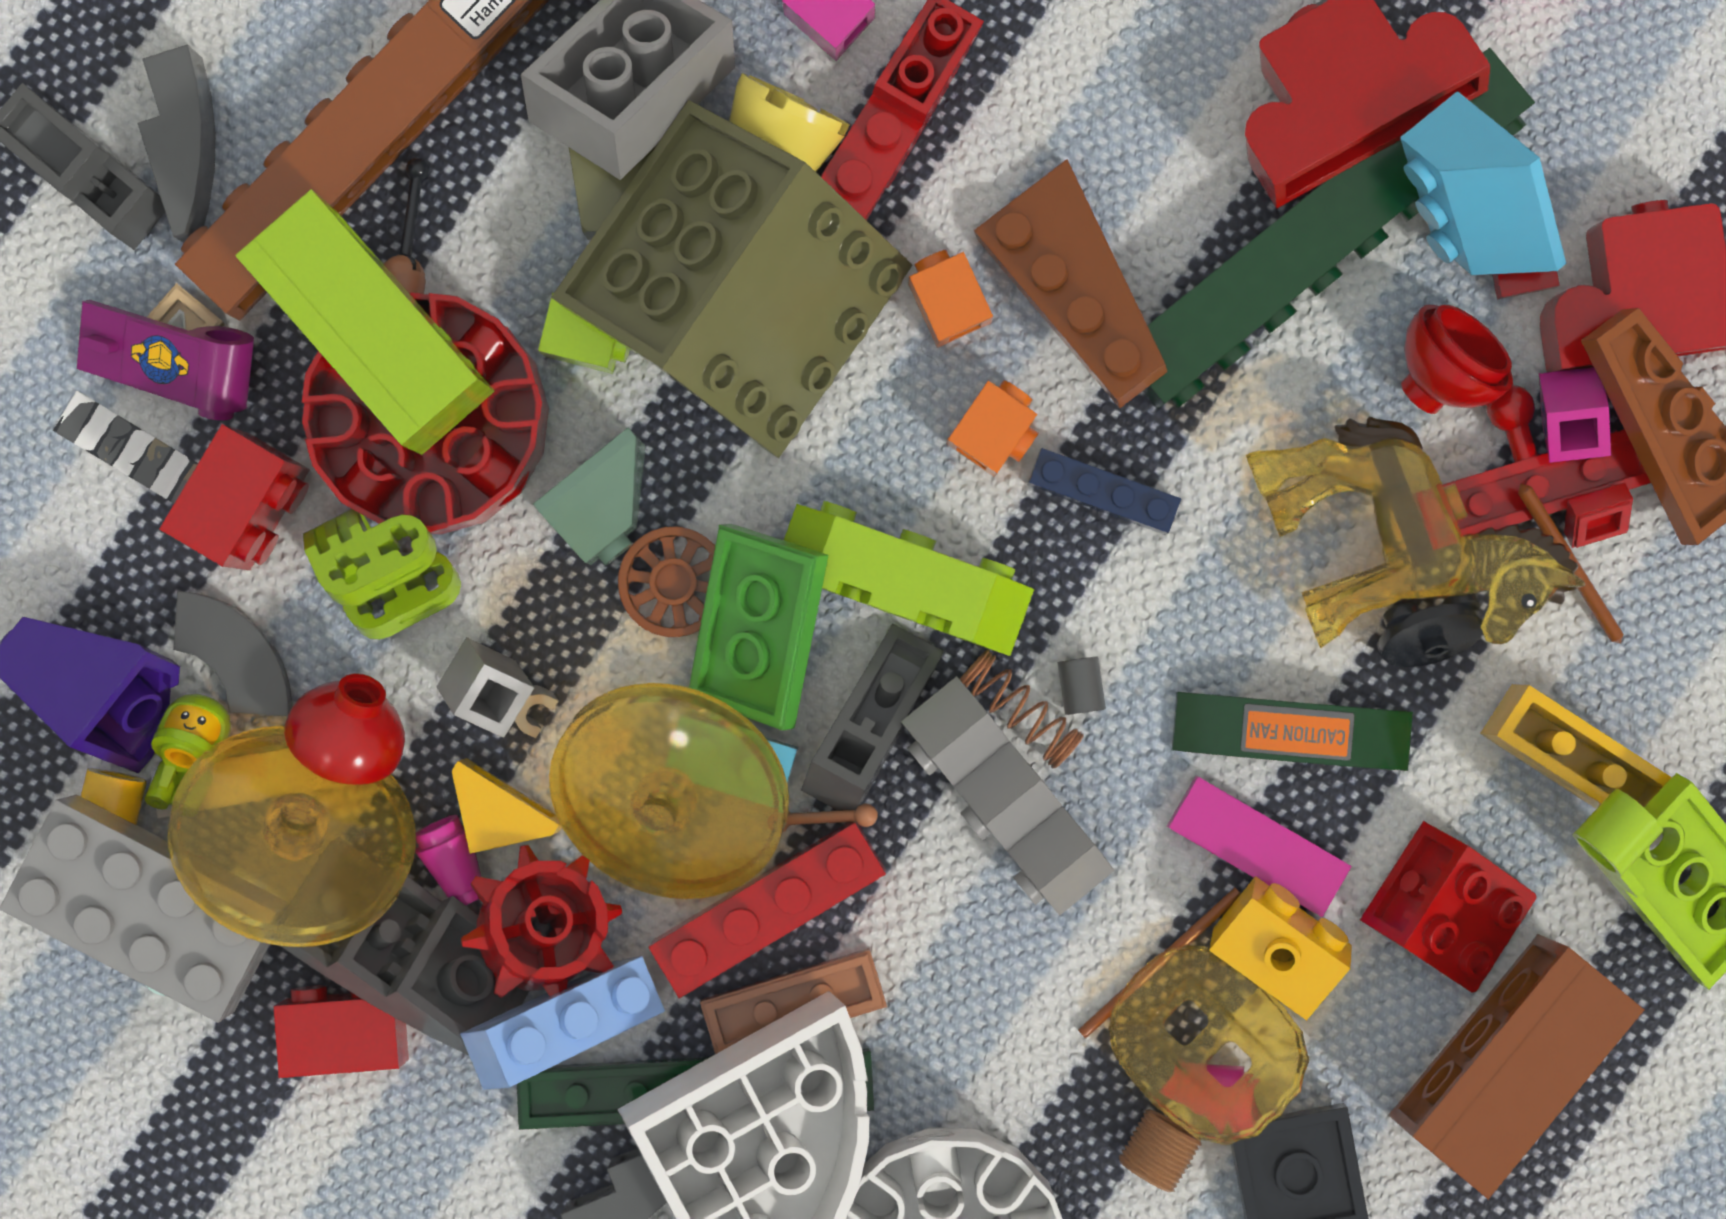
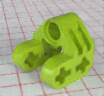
(365, 564)

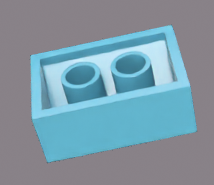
(1481, 193)

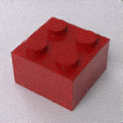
(236, 500)

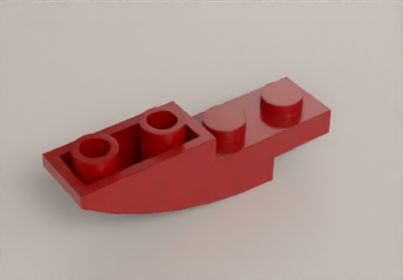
(901, 104)

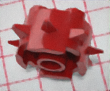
(558, 897)

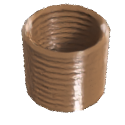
(1159, 1151)

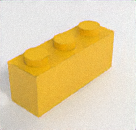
(1569, 749)

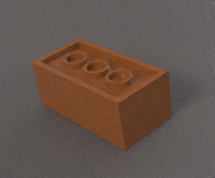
(1516, 1063)

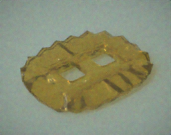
(1177, 1075)

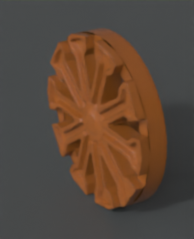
(670, 581)

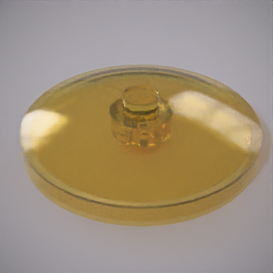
(669, 791)
(285, 849)

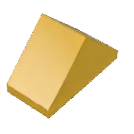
(497, 812)

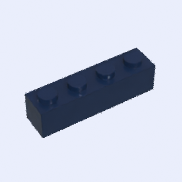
(1104, 491)

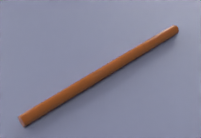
(1187, 938)

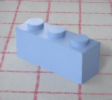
(562, 1024)

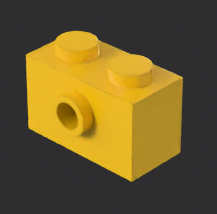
(1282, 947)

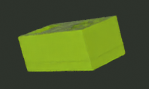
(365, 323)

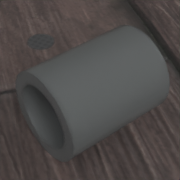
(1081, 685)

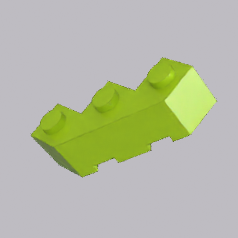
(912, 579)

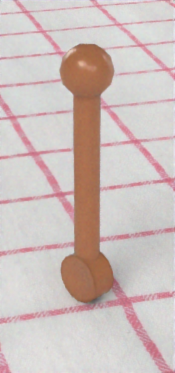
(864, 815)

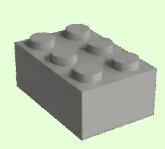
(626, 76)

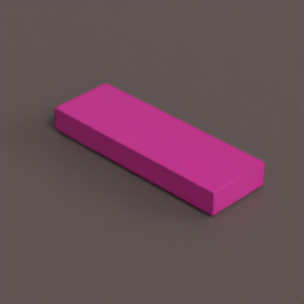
(1258, 845)

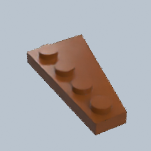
(1070, 276)
(1665, 420)

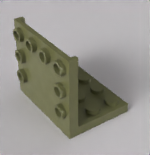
(735, 275)

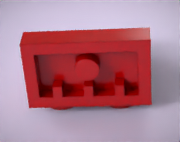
(1449, 906)

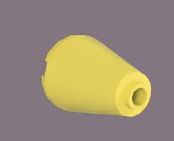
(786, 121)

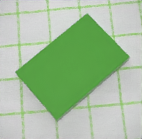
(758, 624)

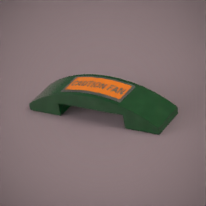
(1292, 731)

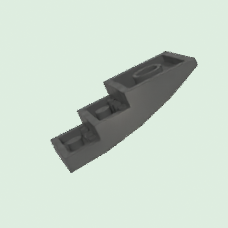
(417, 967)

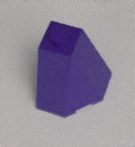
(90, 688)

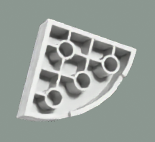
(763, 1124)

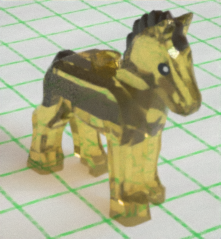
(1417, 532)

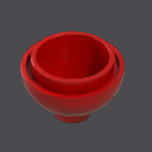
(1453, 361)
(346, 731)

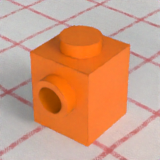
(995, 427)

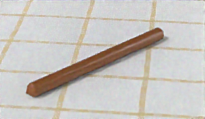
(1588, 592)

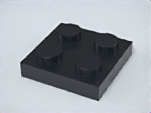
(1301, 1168)

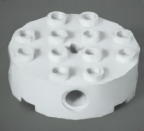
(952, 1177)

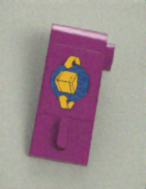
(193, 367)

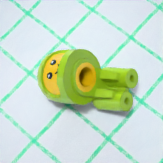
(184, 733)

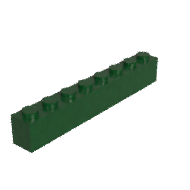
(1299, 254)

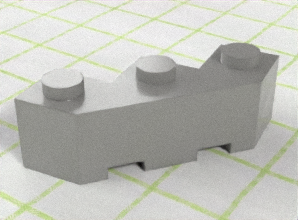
(1005, 797)

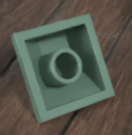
(599, 500)

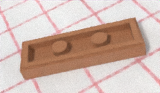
(751, 1007)

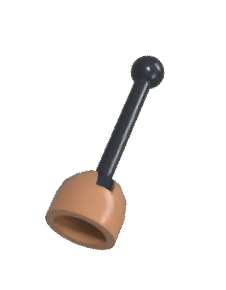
(403, 266)

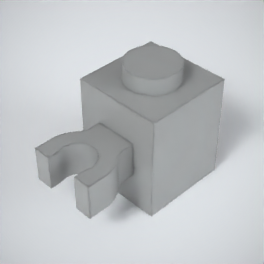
(492, 690)

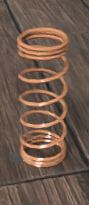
(1062, 749)

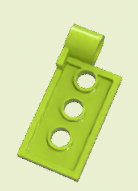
(1694, 835)

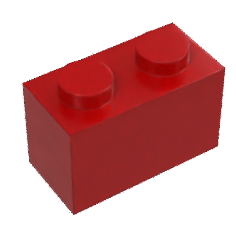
(335, 1035)

